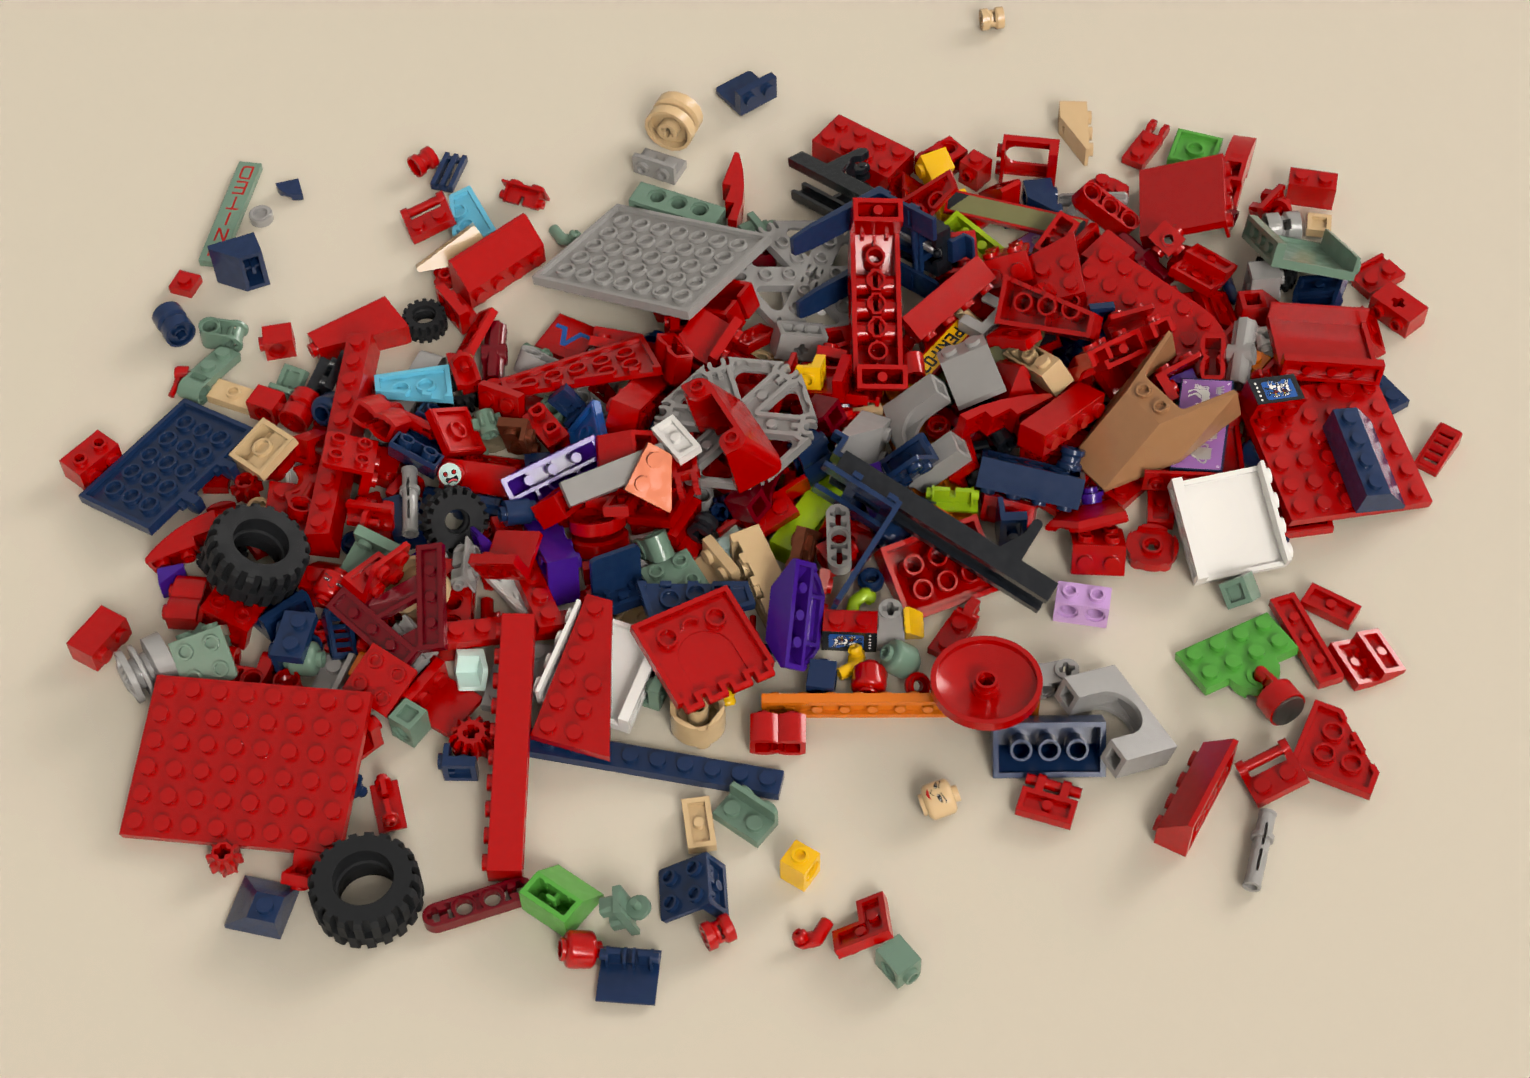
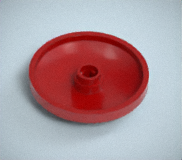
(986, 683)

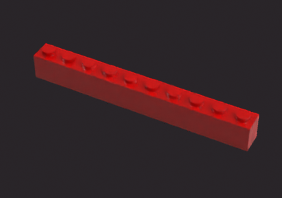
(333, 486)
(511, 747)

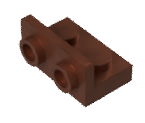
(518, 435)

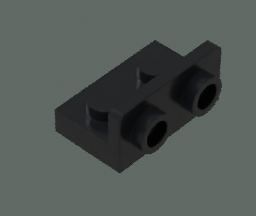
(325, 374)

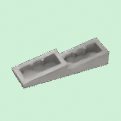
(600, 480)

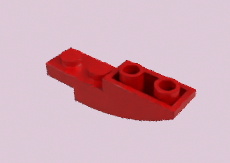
(1240, 156)
(182, 543)

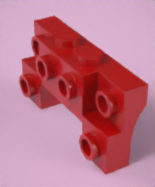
(1124, 345)

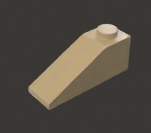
(451, 248)

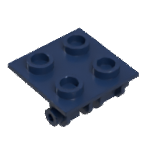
(628, 975)

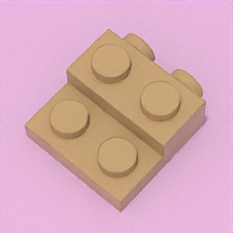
(263, 449)

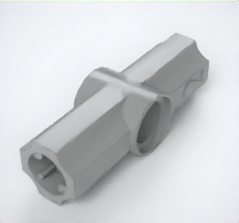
(1241, 352)

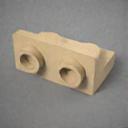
(716, 563)

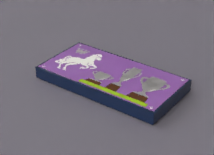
(1211, 454)

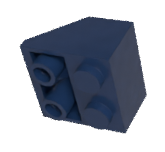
(239, 263)

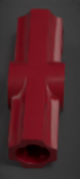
(1147, 258)
(494, 351)

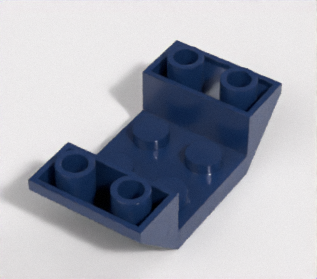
(416, 448)

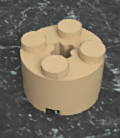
(700, 727)

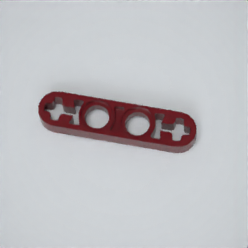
(477, 901)

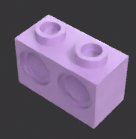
(1082, 604)

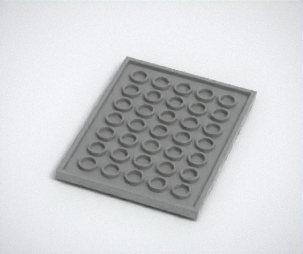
(652, 261)

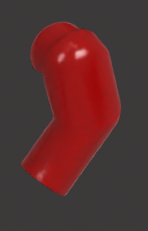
(812, 938)

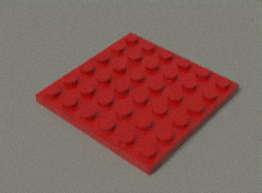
(1304, 465)

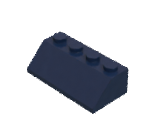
(1361, 461)
(1030, 480)
(1050, 746)

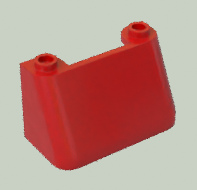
(743, 441)

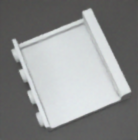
(1230, 524)
(629, 671)

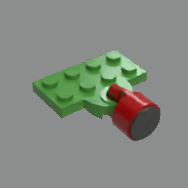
(1249, 663)

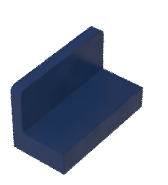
(1008, 524)

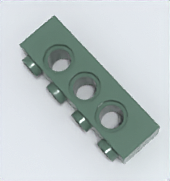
(670, 202)

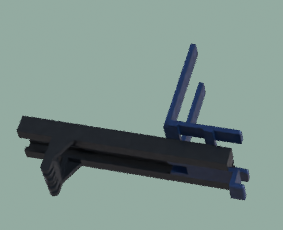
(894, 503)

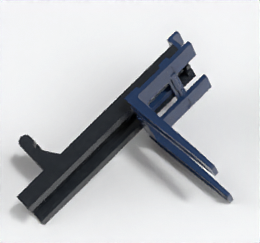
(922, 237)

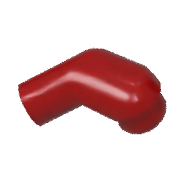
(487, 608)

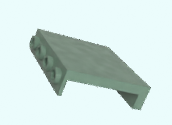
(1328, 258)

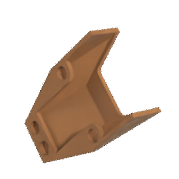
(1147, 429)

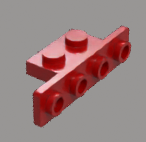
(781, 511)

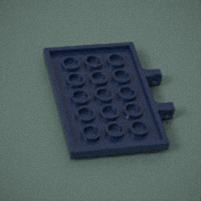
(168, 467)

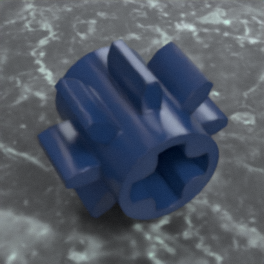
(719, 509)

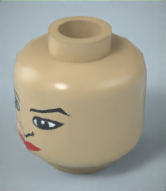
(939, 799)

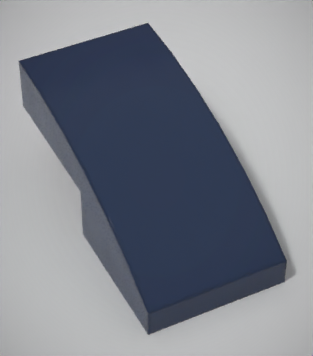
(567, 403)

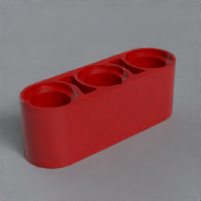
(1104, 209)

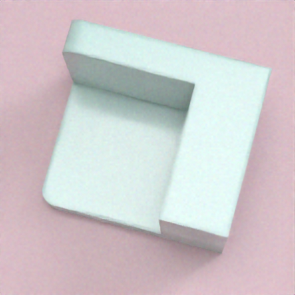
(471, 669)

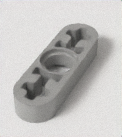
(834, 548)

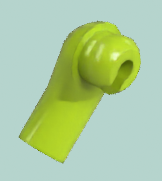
(861, 596)

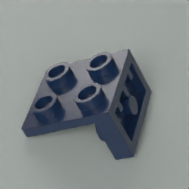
(693, 886)

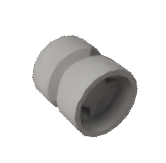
(1287, 224)

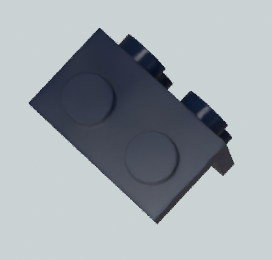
(748, 91)
(910, 460)
(615, 577)
(292, 638)

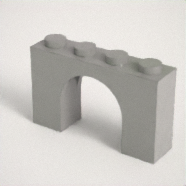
(907, 416)
(1109, 691)

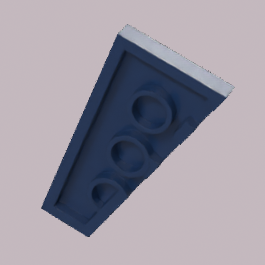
(664, 595)

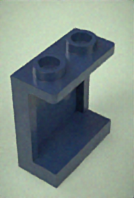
(268, 621)

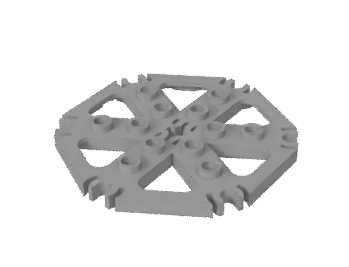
(794, 274)
(758, 401)

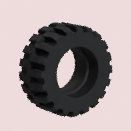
(250, 580)
(374, 921)

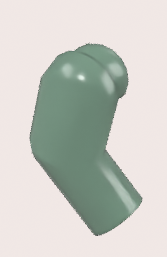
(562, 238)

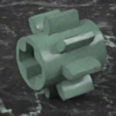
(486, 423)

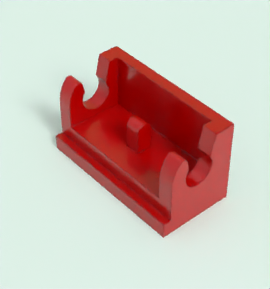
(989, 506)

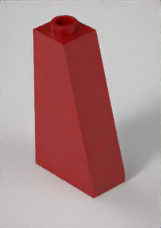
(376, 318)

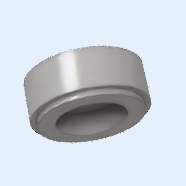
(261, 216)

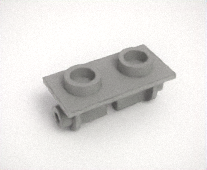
(463, 574)

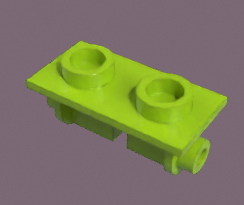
(959, 500)

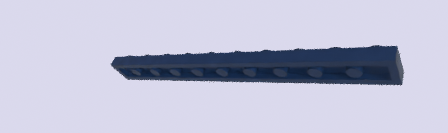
(670, 767)

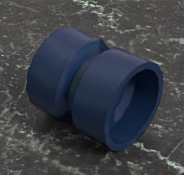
(173, 324)

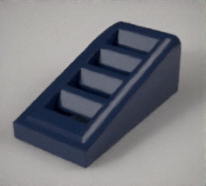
(327, 619)

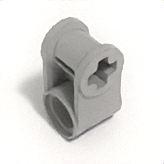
(531, 357)
(889, 622)
(1053, 675)

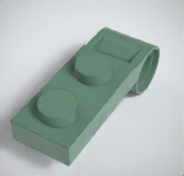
(206, 373)

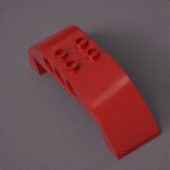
(876, 295)

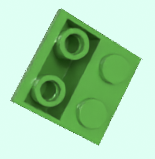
(558, 899)

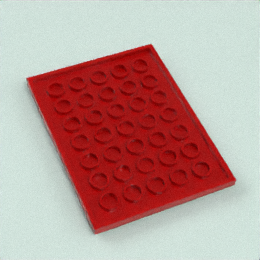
(247, 764)

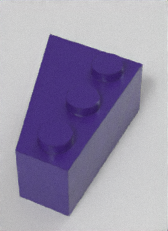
(558, 562)

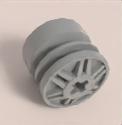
(143, 668)

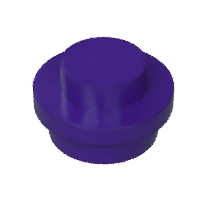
(1091, 495)

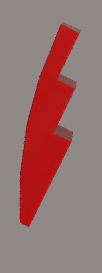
(734, 191)
(1000, 414)

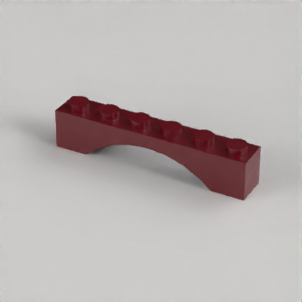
(755, 503)

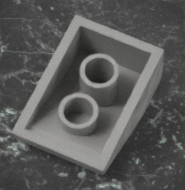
(971, 371)
(868, 437)

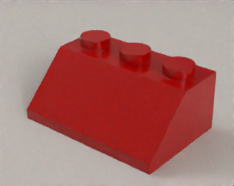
(485, 471)

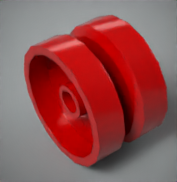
(596, 533)

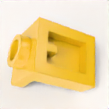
(814, 373)

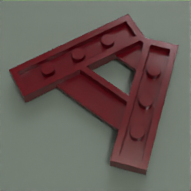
(424, 588)

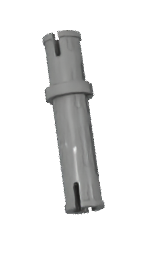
(409, 492)
(1262, 839)

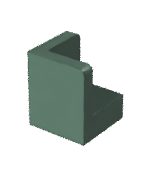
(1239, 590)

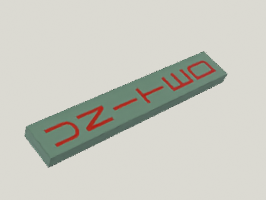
(233, 207)

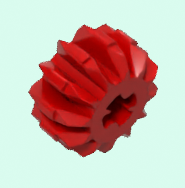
(471, 738)

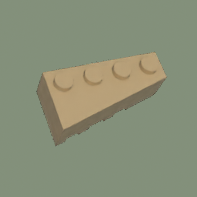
(756, 565)

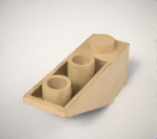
(1074, 129)
(1044, 368)

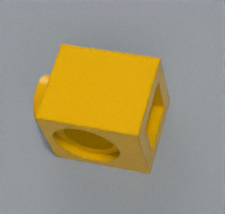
(800, 865)

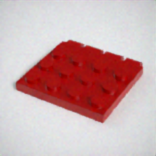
(704, 650)

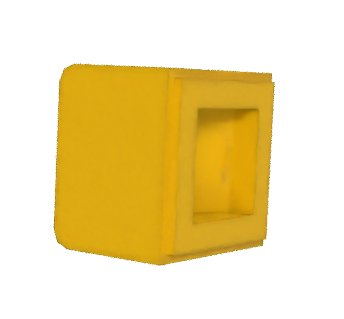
(913, 623)

